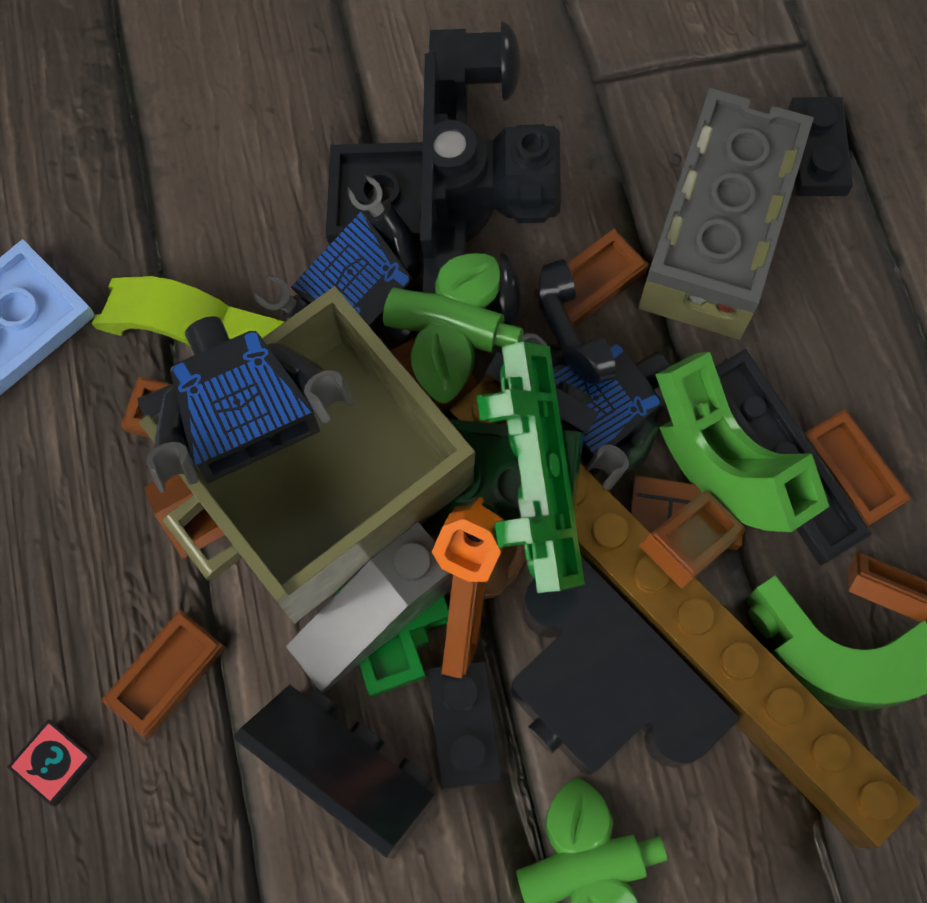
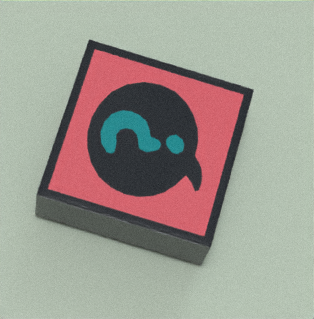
(52, 763)

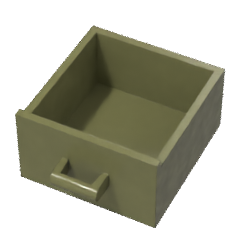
(340, 495)

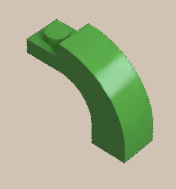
(719, 457)
(834, 672)

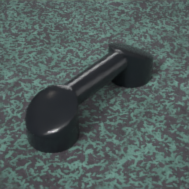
(589, 359)

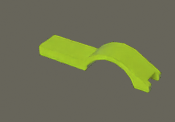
(170, 309)

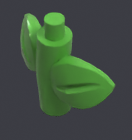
(452, 323)
(587, 860)

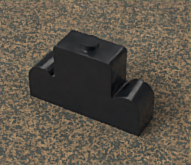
(610, 680)

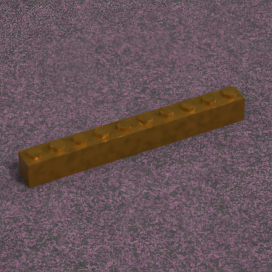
(771, 703)

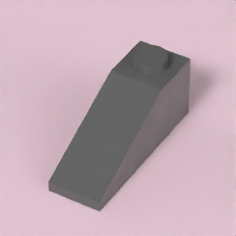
(371, 608)

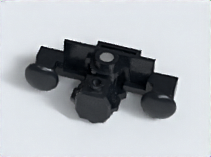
(454, 177)

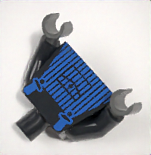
(362, 264)
(237, 404)
(625, 406)

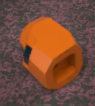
(469, 542)

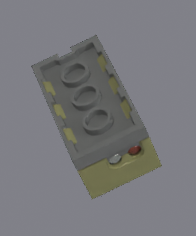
(726, 215)

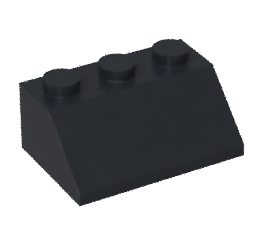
(339, 768)

